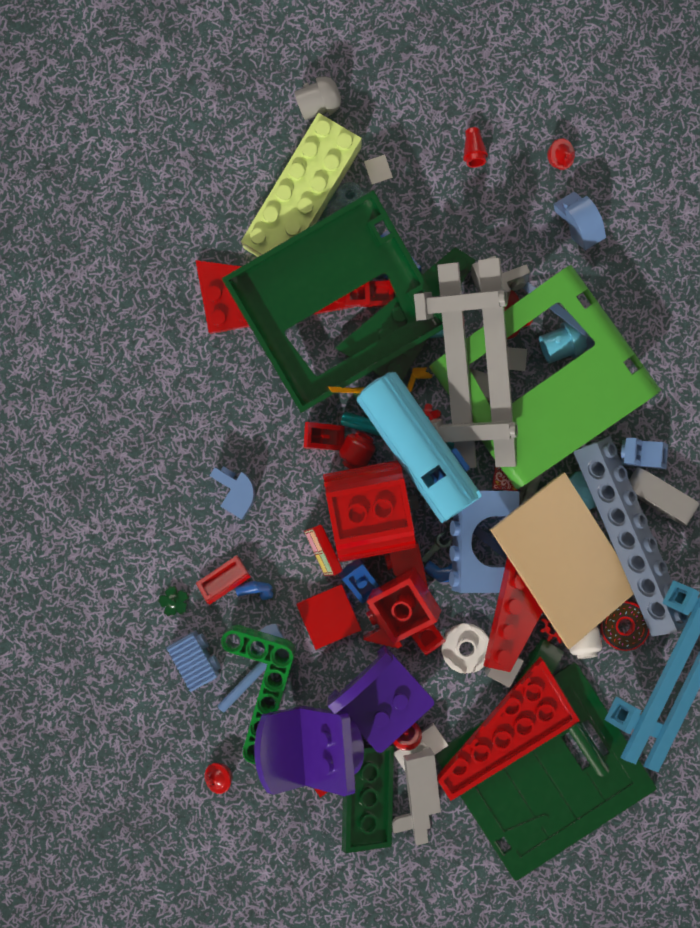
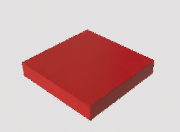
(328, 616)

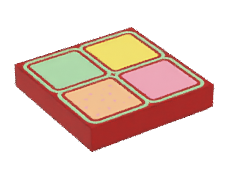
(323, 550)

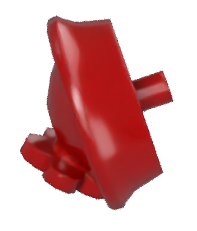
(561, 154)
(409, 739)
(218, 778)

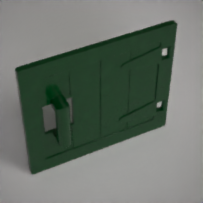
(545, 796)

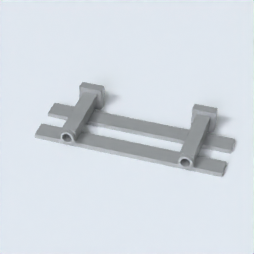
(451, 305)

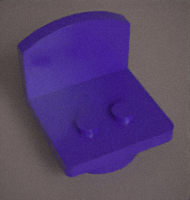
(382, 700)
(309, 750)

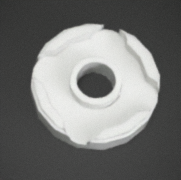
(455, 637)

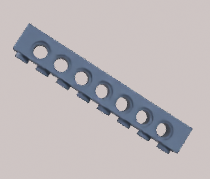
(637, 554)

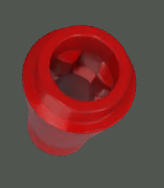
(474, 150)

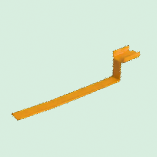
(419, 373)

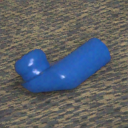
(439, 574)
(252, 587)

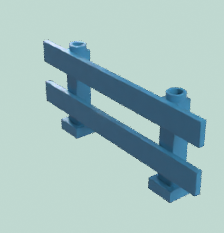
(646, 724)

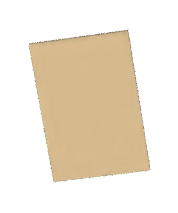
(564, 559)

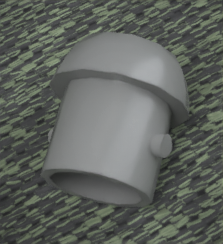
(318, 97)

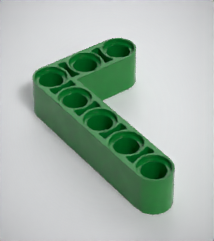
(274, 663)

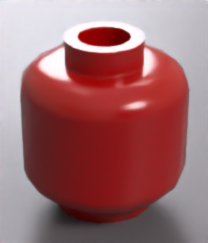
(357, 450)

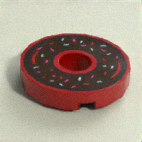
(625, 640)

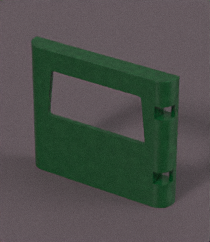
(318, 270)

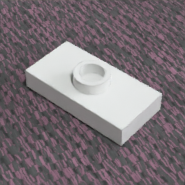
(430, 739)

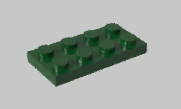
(370, 809)

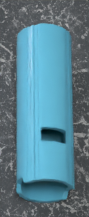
(417, 446)

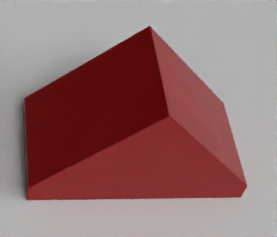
(323, 436)

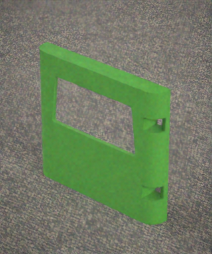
(576, 399)

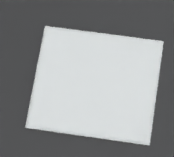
(378, 169)
(517, 358)

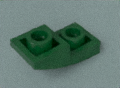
(548, 652)

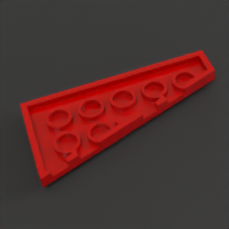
(219, 306)
(512, 622)
(520, 723)

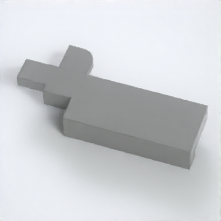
(422, 795)

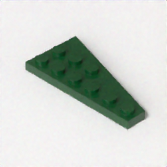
(392, 318)

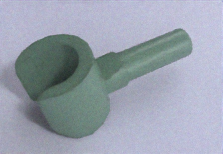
(435, 548)

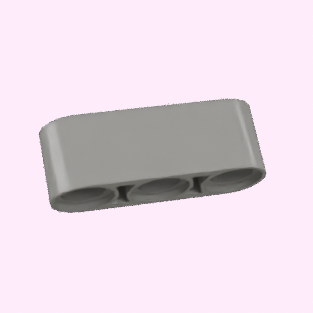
(663, 496)

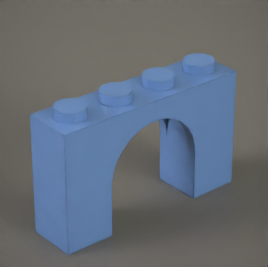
(467, 571)

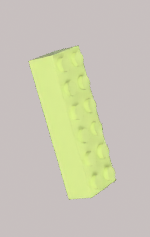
(304, 185)

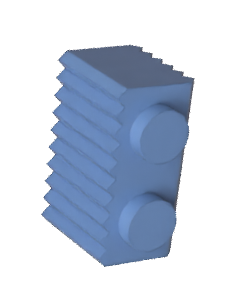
(194, 660)

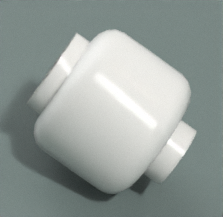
(588, 645)

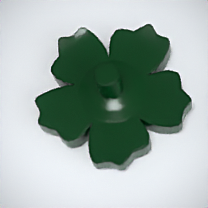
(173, 601)

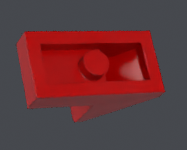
(379, 634)

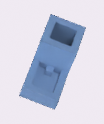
(583, 219)
(644, 454)
(242, 491)

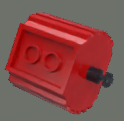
(370, 510)

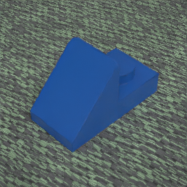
(359, 580)

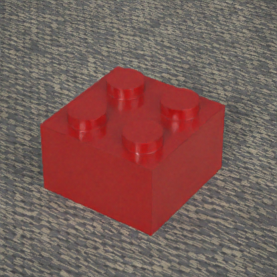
(404, 606)

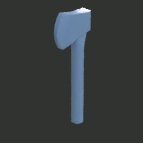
(242, 686)

